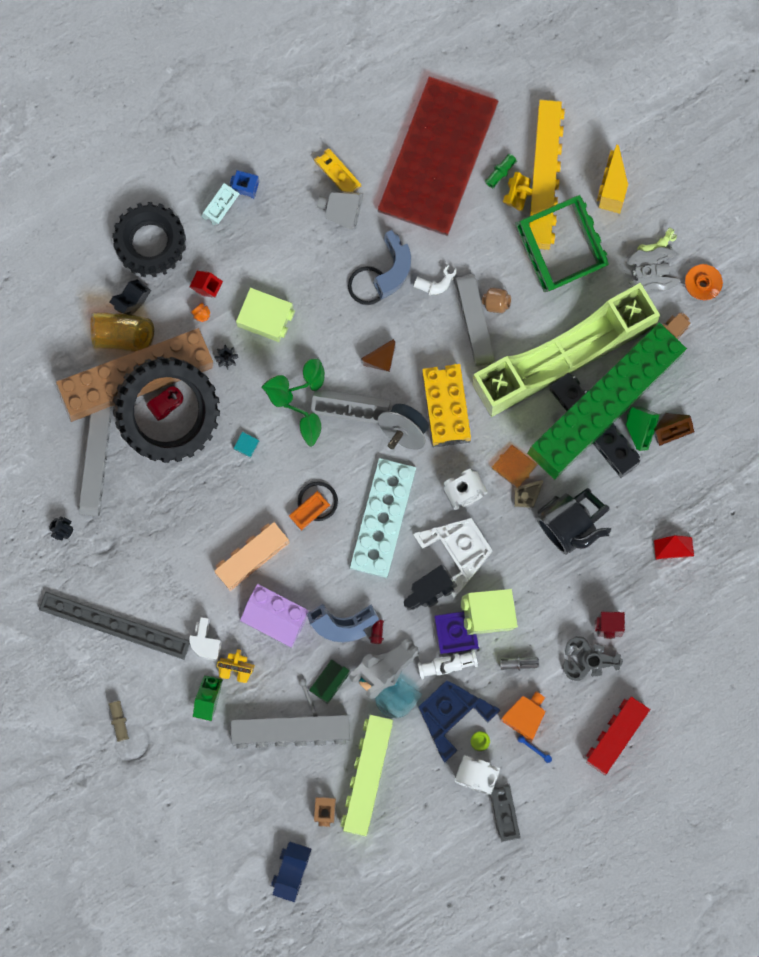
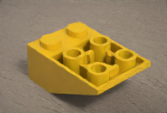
(615, 182)

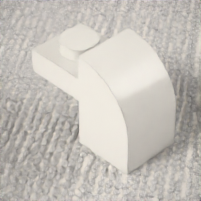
(205, 647)

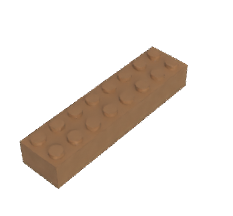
(96, 387)

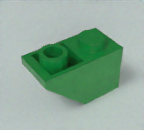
(207, 698)

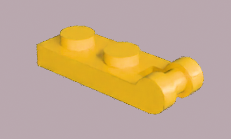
(337, 172)

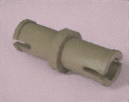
(118, 721)

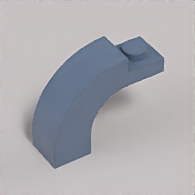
(391, 281)
(342, 629)

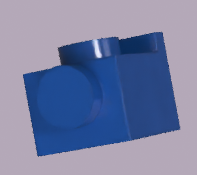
(245, 178)

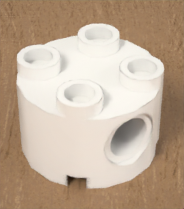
(476, 488)
(477, 775)

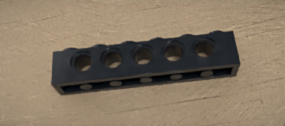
(620, 465)

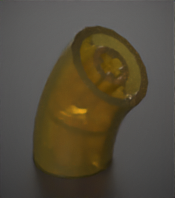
(121, 331)

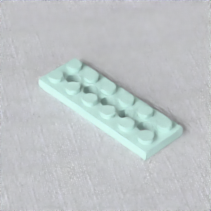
(390, 529)

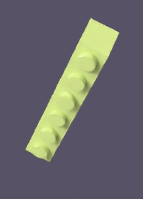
(368, 775)

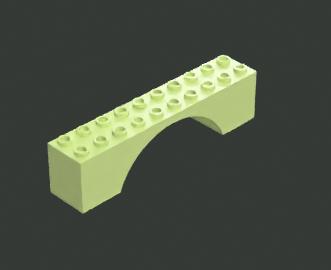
(605, 330)

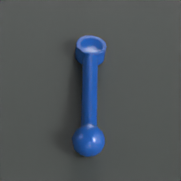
(521, 739)

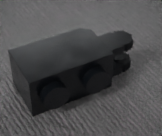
(430, 588)

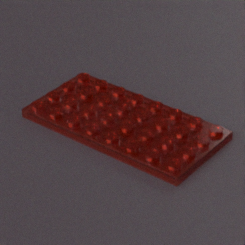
(438, 156)

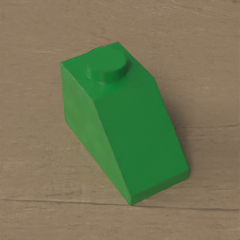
(641, 426)

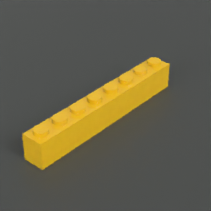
(545, 170)

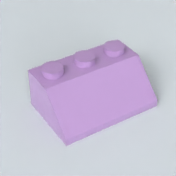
(274, 615)

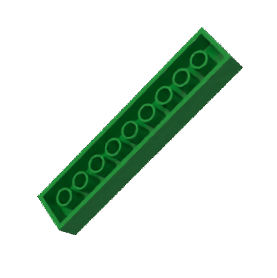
(606, 401)

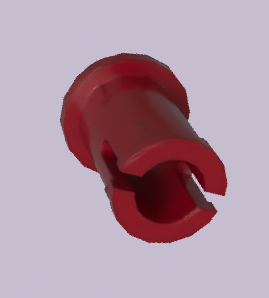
(377, 632)

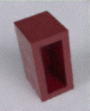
(610, 624)

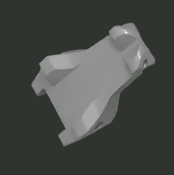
(384, 669)

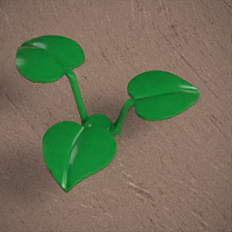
(281, 395)

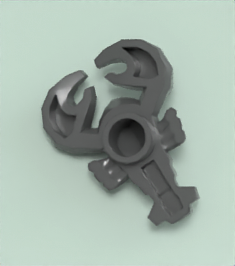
(588, 659)

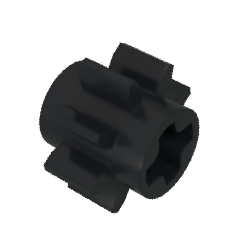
(222, 353)
(61, 528)

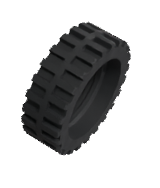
(204, 423)

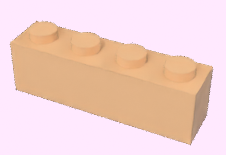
(251, 556)

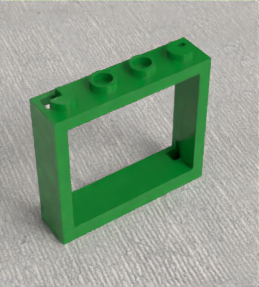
(535, 255)

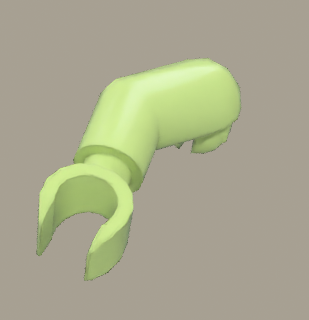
(663, 242)

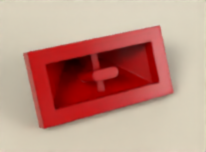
(673, 547)

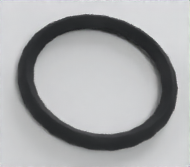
(350, 285)
(328, 487)

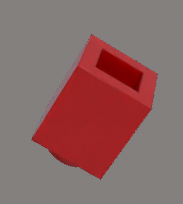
(206, 284)

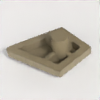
(527, 494)

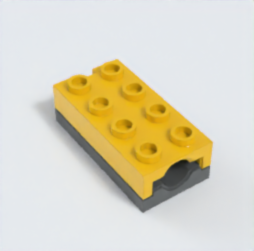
(446, 406)

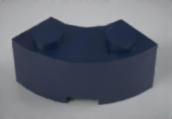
(291, 872)

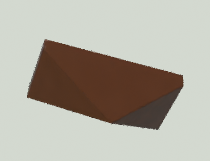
(381, 357)
(673, 427)

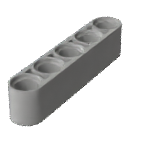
(474, 320)

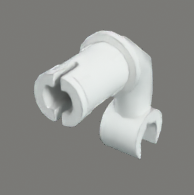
(435, 288)

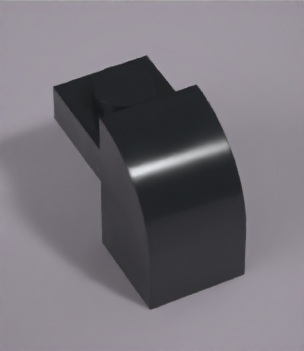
(131, 297)

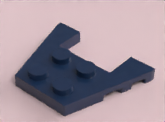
(446, 708)

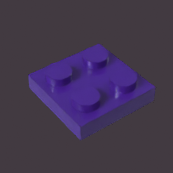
(453, 635)

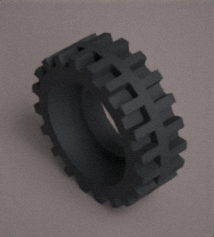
(144, 216)

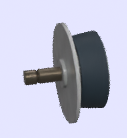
(404, 427)

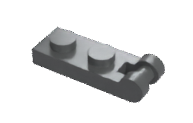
(505, 814)

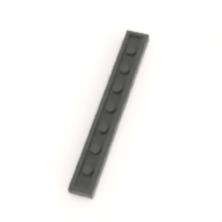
(114, 625)

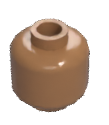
(496, 300)

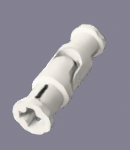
(451, 663)

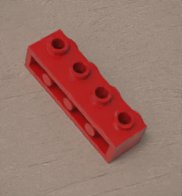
(617, 736)

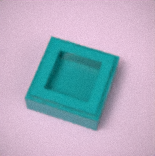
(246, 444)

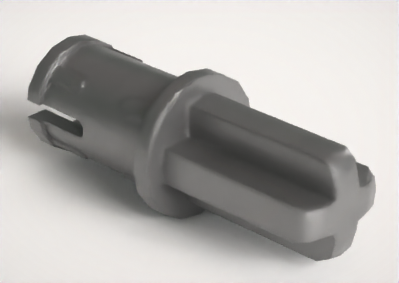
(519, 663)

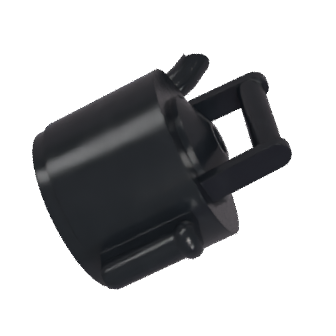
(569, 522)

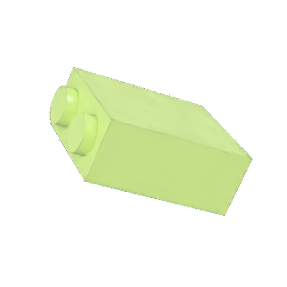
(265, 315)
(489, 611)

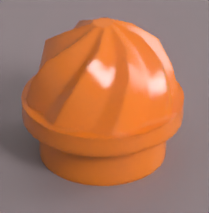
(201, 313)

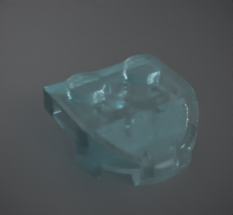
(398, 699)

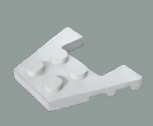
(465, 546)

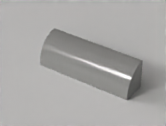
(348, 406)

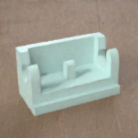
(220, 204)

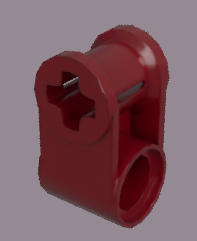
(164, 404)

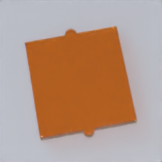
(514, 466)

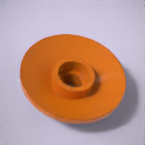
(707, 275)

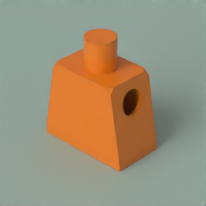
(526, 715)

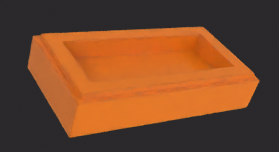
(309, 510)

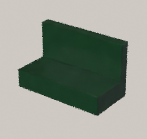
(329, 681)

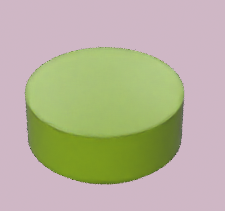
(480, 741)

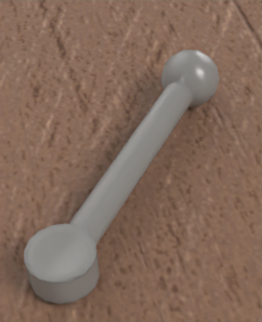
(302, 682)

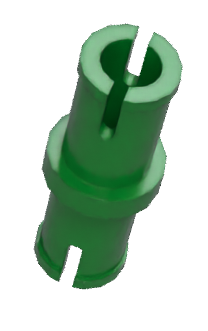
(500, 171)

